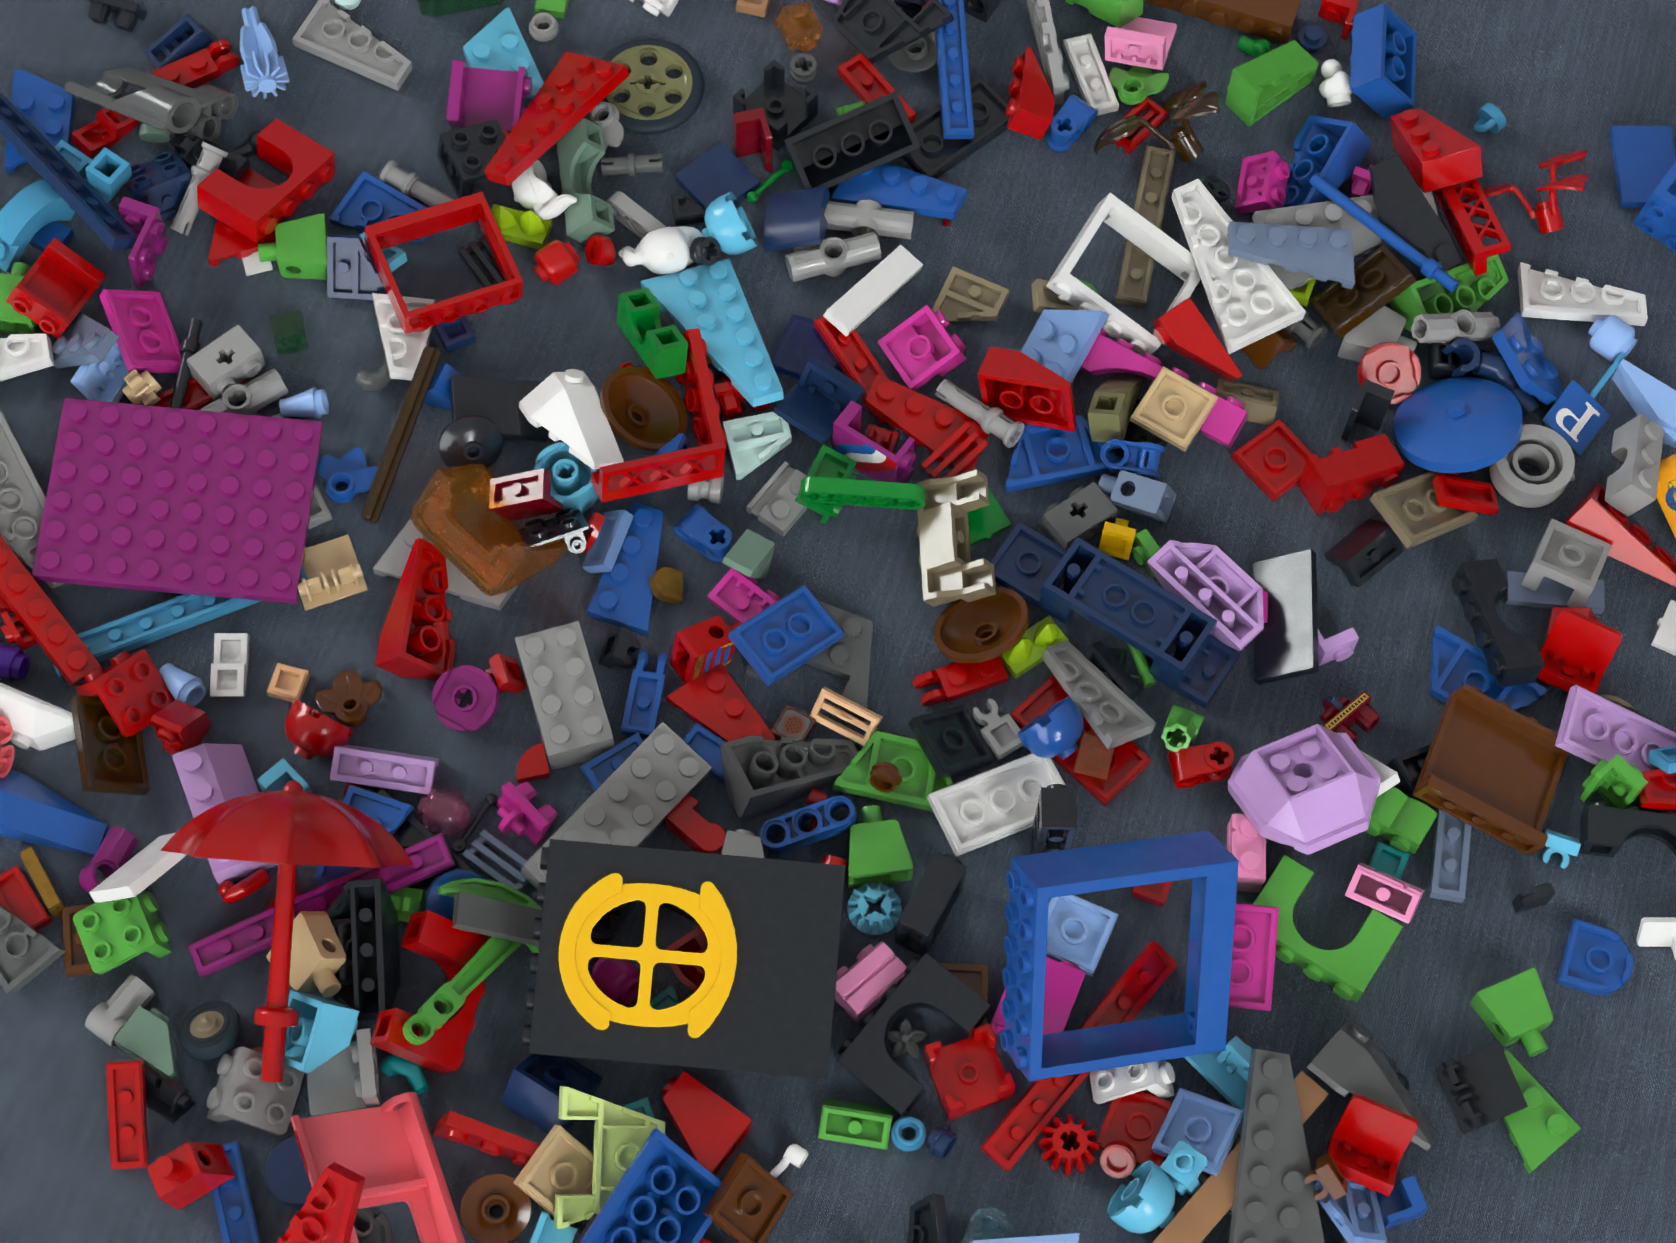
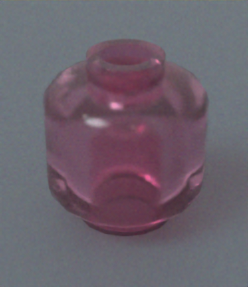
(444, 811)

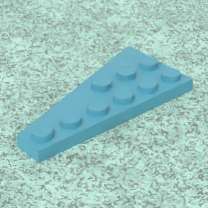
(714, 302)

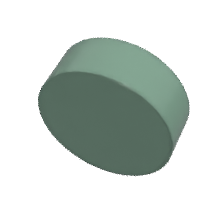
(152, 134)

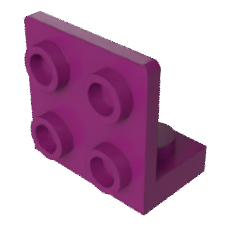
(151, 239)

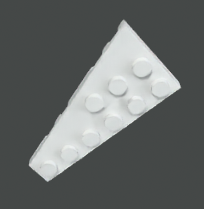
(1242, 294)

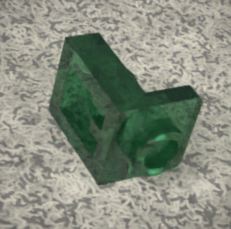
(289, 332)

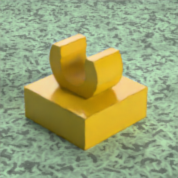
(1117, 539)

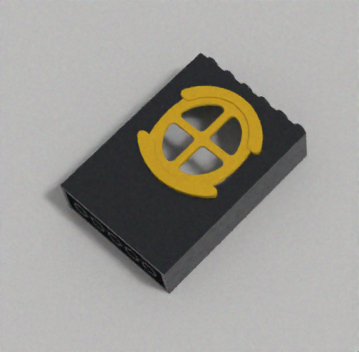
(765, 963)

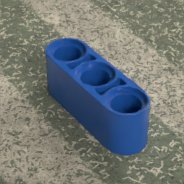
(792, 823)

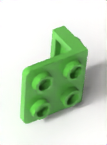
(121, 930)

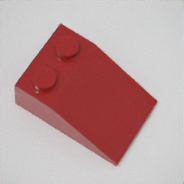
(1026, 390)

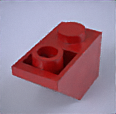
(180, 726)

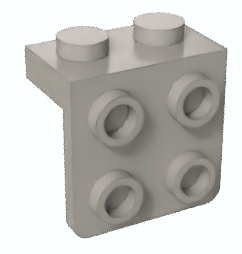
(249, 1100)

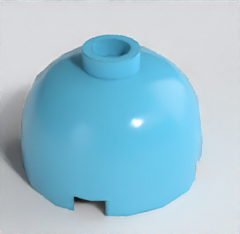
(729, 226)
(1145, 1200)

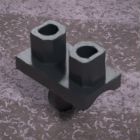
(127, 13)

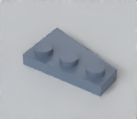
(83, 343)

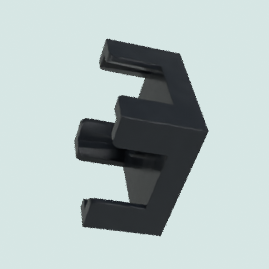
(783, 106)

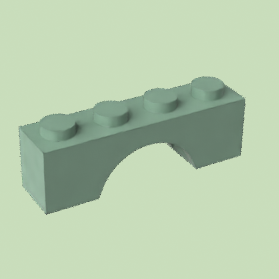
(578, 156)

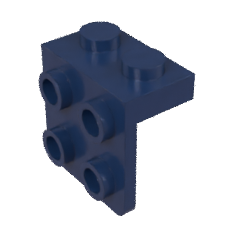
(818, 399)

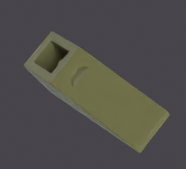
(1113, 408)

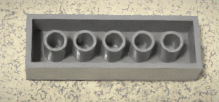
(632, 798)

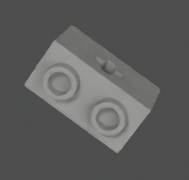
(226, 362)

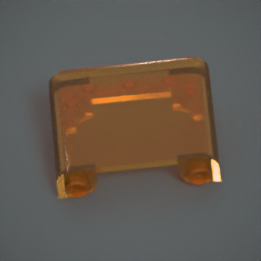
(474, 539)

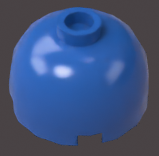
(1054, 731)

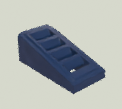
(179, 31)

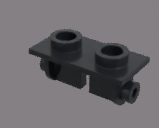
(166, 1096)

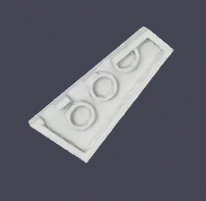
(1564, 299)

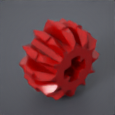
(1078, 1155)

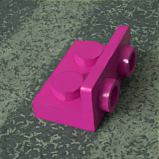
(1262, 183)
(740, 596)

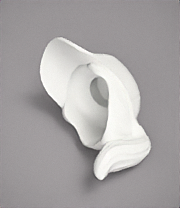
(537, 194)
(663, 250)

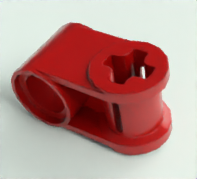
(1196, 764)

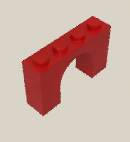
(256, 210)
(451, 949)

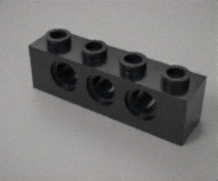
(1054, 820)

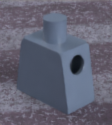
(1150, 499)

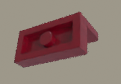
(753, 135)
(523, 495)

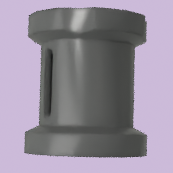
(1308, 331)

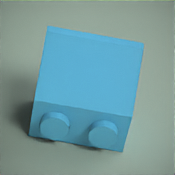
(321, 1033)

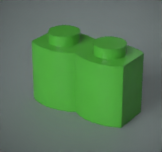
(1401, 820)

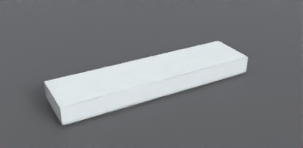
(873, 290)

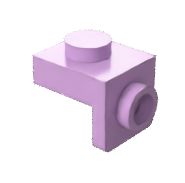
(1336, 647)

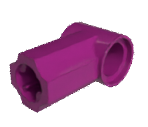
(109, 857)

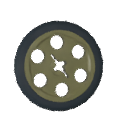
(669, 56)

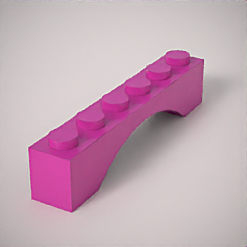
(1118, 357)

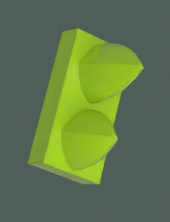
(522, 227)
(1031, 646)

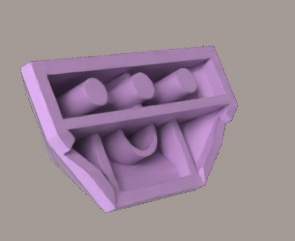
(1215, 586)

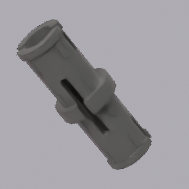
(632, 164)

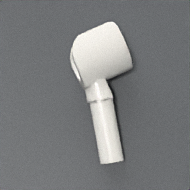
(795, 1155)

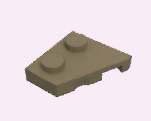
(970, 298)

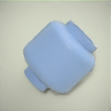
(1612, 337)

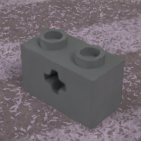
(1082, 502)

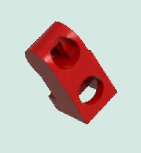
(694, 829)

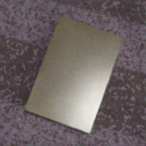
(1414, 510)

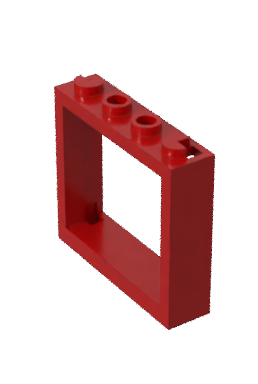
(432, 221)

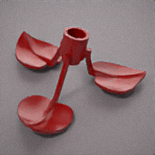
(1548, 210)

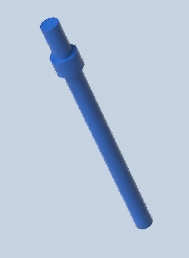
(1429, 267)

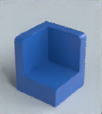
(1403, 1203)

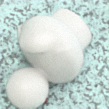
(1336, 85)

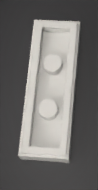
(1090, 73)

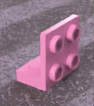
(1140, 43)

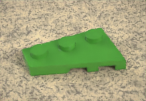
(1540, 1126)

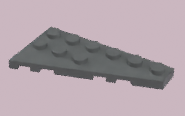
(1273, 1158)

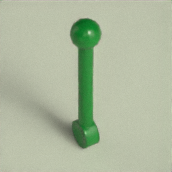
(786, 167)

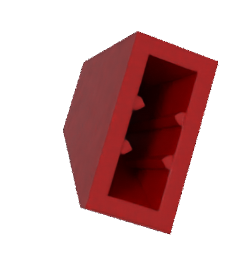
(704, 1121)

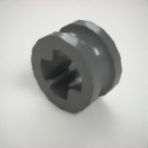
(809, 62)

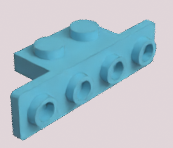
(1226, 1070)

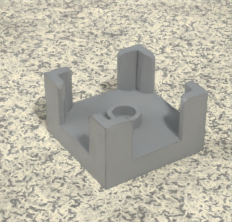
(1569, 559)

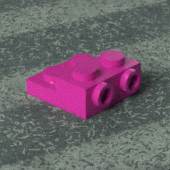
(923, 348)

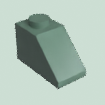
(151, 1039)

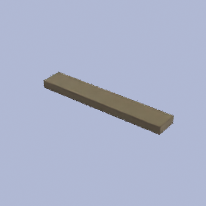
(1150, 204)

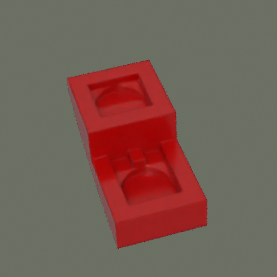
(104, 132)

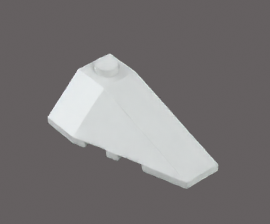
(572, 413)

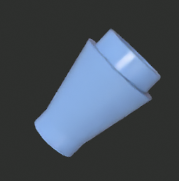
(307, 404)
(183, 685)

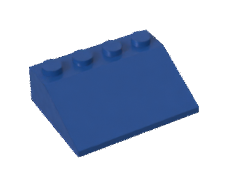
(657, 1198)

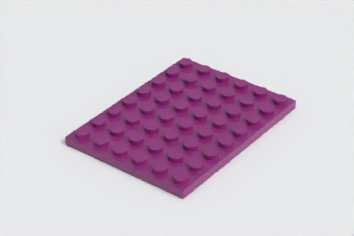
(179, 501)

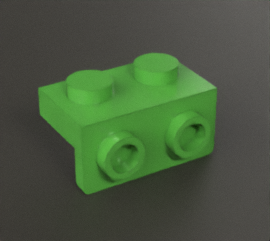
(1615, 782)

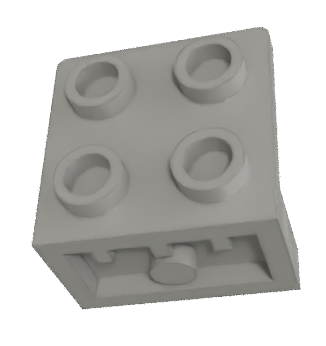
(346, 1080)

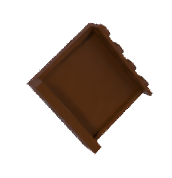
(1492, 769)

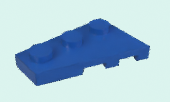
(372, 202)

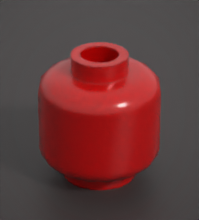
(556, 262)

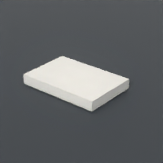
(137, 872)

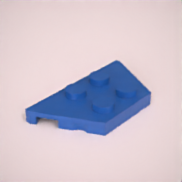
(45, 107)
(1526, 360)
(1055, 456)
(1460, 663)

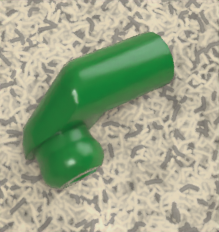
(1253, 47)

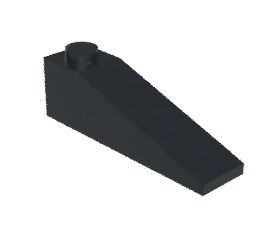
(1410, 216)

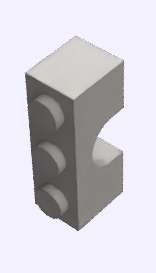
(1636, 481)

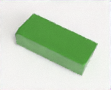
(855, 1123)

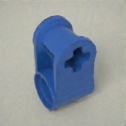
(1069, 124)
(1135, 457)
(704, 534)

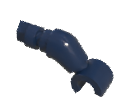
(1490, 367)

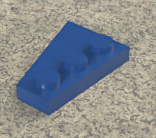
(382, 809)

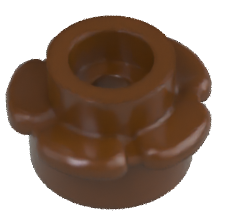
(885, 777)

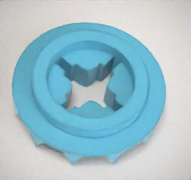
(874, 923)

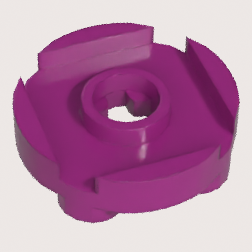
(484, 695)

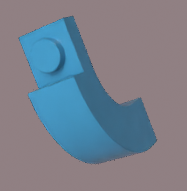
(104, 174)
(25, 216)

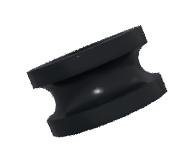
(713, 250)

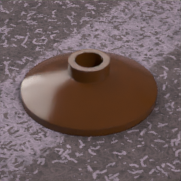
(493, 1192)

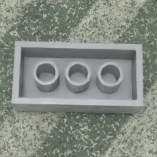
(564, 695)

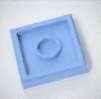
(1078, 931)

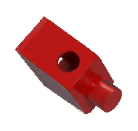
(702, 648)

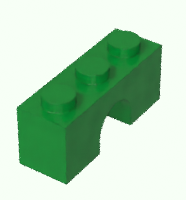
(659, 347)

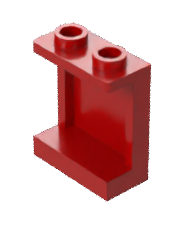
(55, 288)

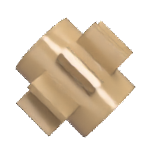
(141, 388)

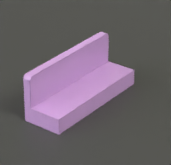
(383, 768)

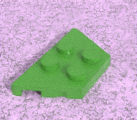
(913, 766)

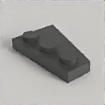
(22, 952)

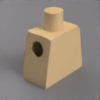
(315, 954)

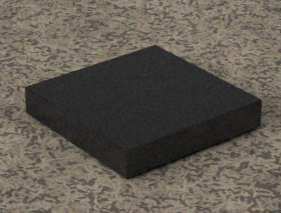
(951, 741)

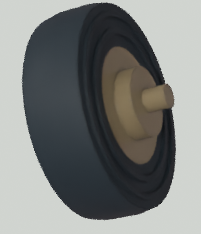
(209, 1030)

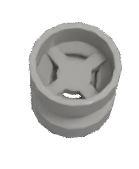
(707, 489)

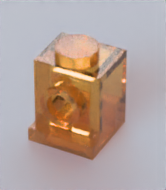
(799, 26)

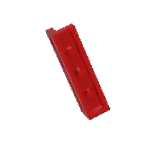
(1460, 218)
(659, 472)

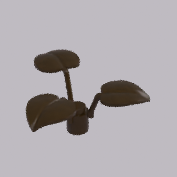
(1184, 137)

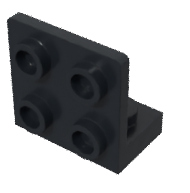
(467, 153)

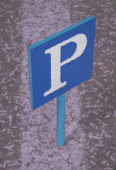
(1578, 414)

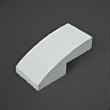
(229, 665)

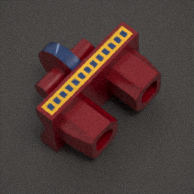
(1343, 714)

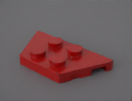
(228, 241)

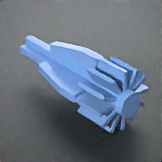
(258, 49)

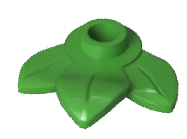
(1137, 83)

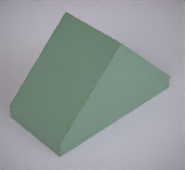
(751, 555)

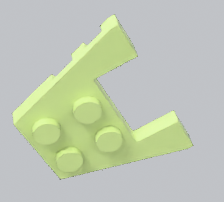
(617, 1140)

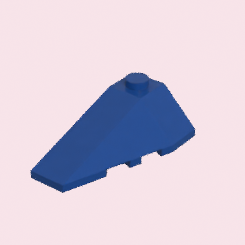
(1325, 148)
(45, 818)

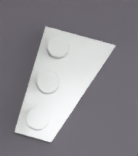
(400, 349)

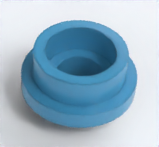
(908, 1123)

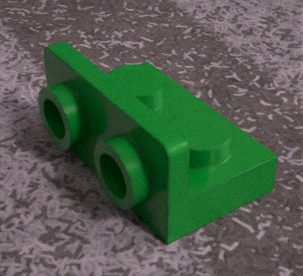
(833, 465)

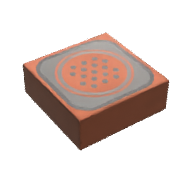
(793, 724)

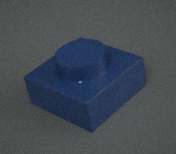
(455, 334)

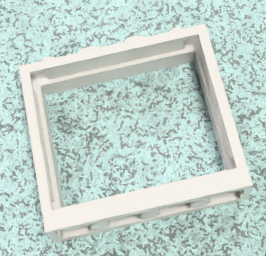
(1147, 238)

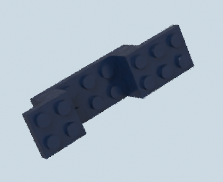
(1122, 604)

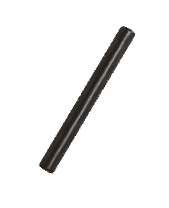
(401, 435)

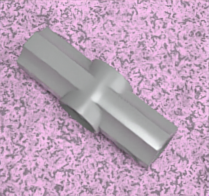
(869, 217)
(848, 252)
(1452, 326)
(255, 393)

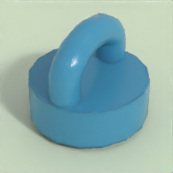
(1490, 119)

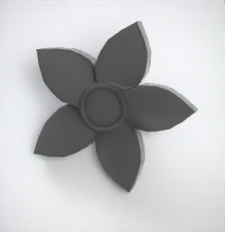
(906, 1040)

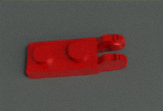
(199, 66)
(960, 680)

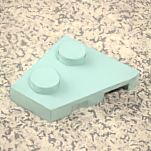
(755, 440)

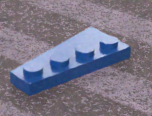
(903, 190)
(625, 592)

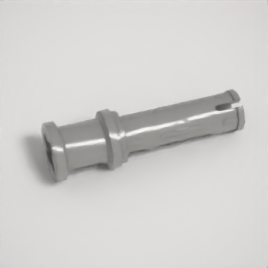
(207, 163)
(412, 185)
(991, 419)

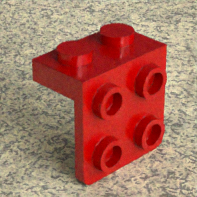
(1577, 651)
(129, 690)
(1371, 1143)

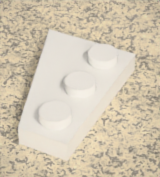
(24, 354)

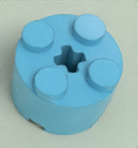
(569, 477)

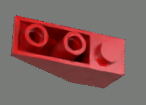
(1031, 100)

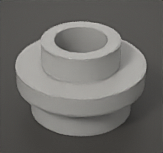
(540, 21)

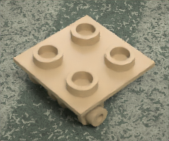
(331, 573)

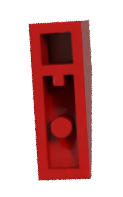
(1191, 336)

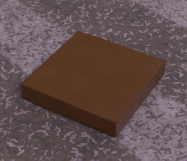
(748, 1202)

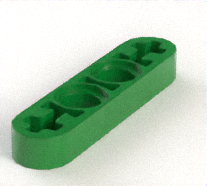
(863, 493)

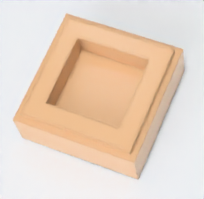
(288, 683)

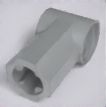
(111, 1016)

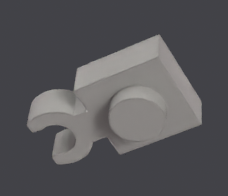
(999, 732)

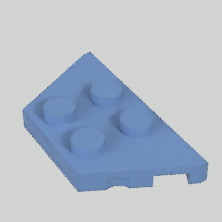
(1064, 339)

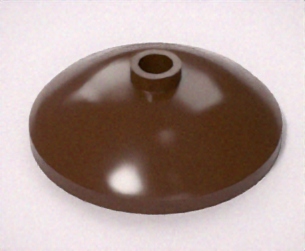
(642, 409)
(982, 627)

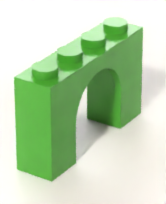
(1344, 969)

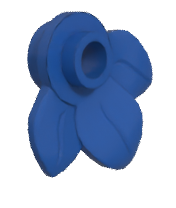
(347, 471)

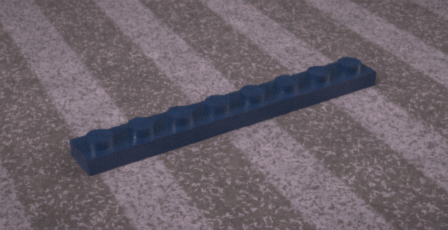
(64, 178)

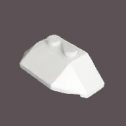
(34, 720)

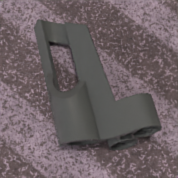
(161, 102)

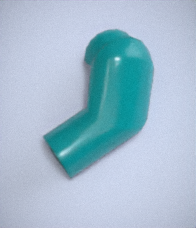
(395, 1065)

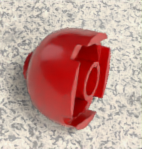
(314, 731)

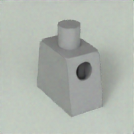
(1380, 327)

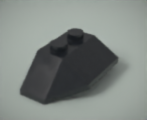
(369, 935)

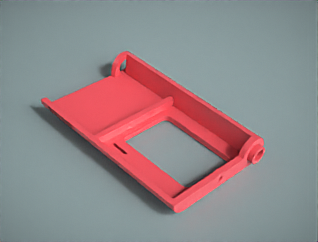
(394, 1155)

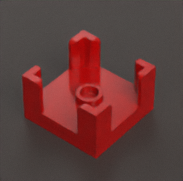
(968, 1074)

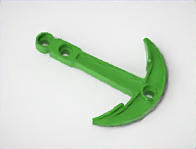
(481, 964)

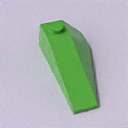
(1433, 298)

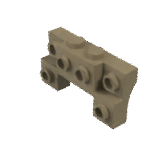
(946, 542)

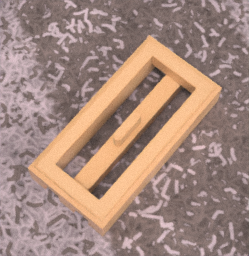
(851, 706)

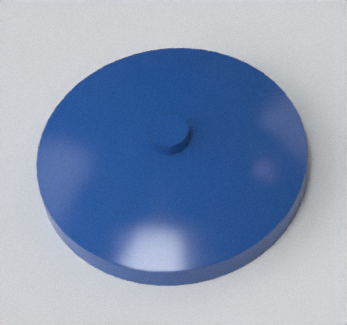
(1458, 425)

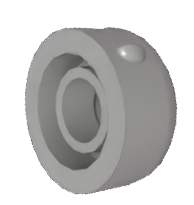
(1545, 451)

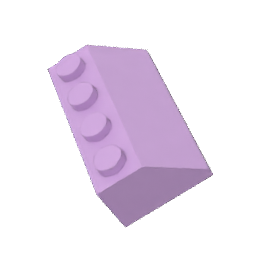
(213, 776)

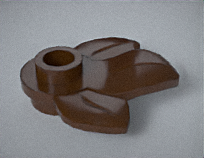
(349, 698)

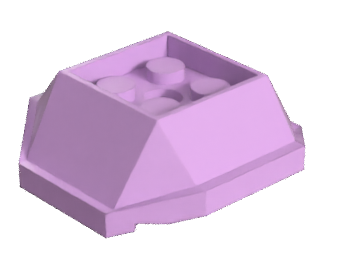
(1306, 789)

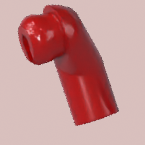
(235, 892)

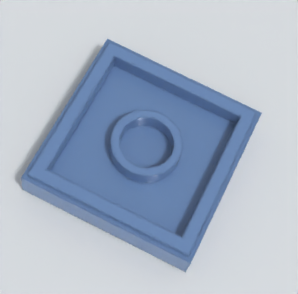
(1203, 1125)

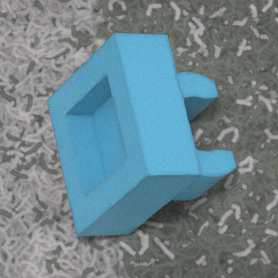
(1560, 844)

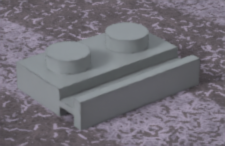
(776, 500)

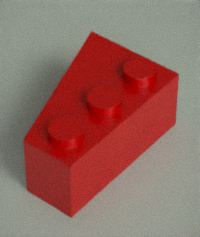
(1434, 151)

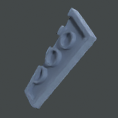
(1307, 249)

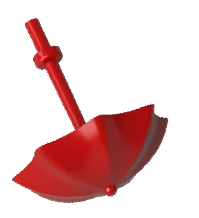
(289, 831)

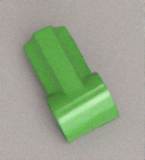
(1181, 728)

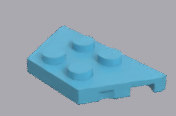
(502, 48)

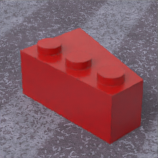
(1349, 474)

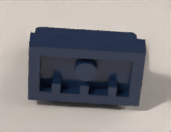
(160, 183)

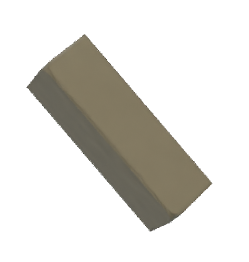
(1259, 402)

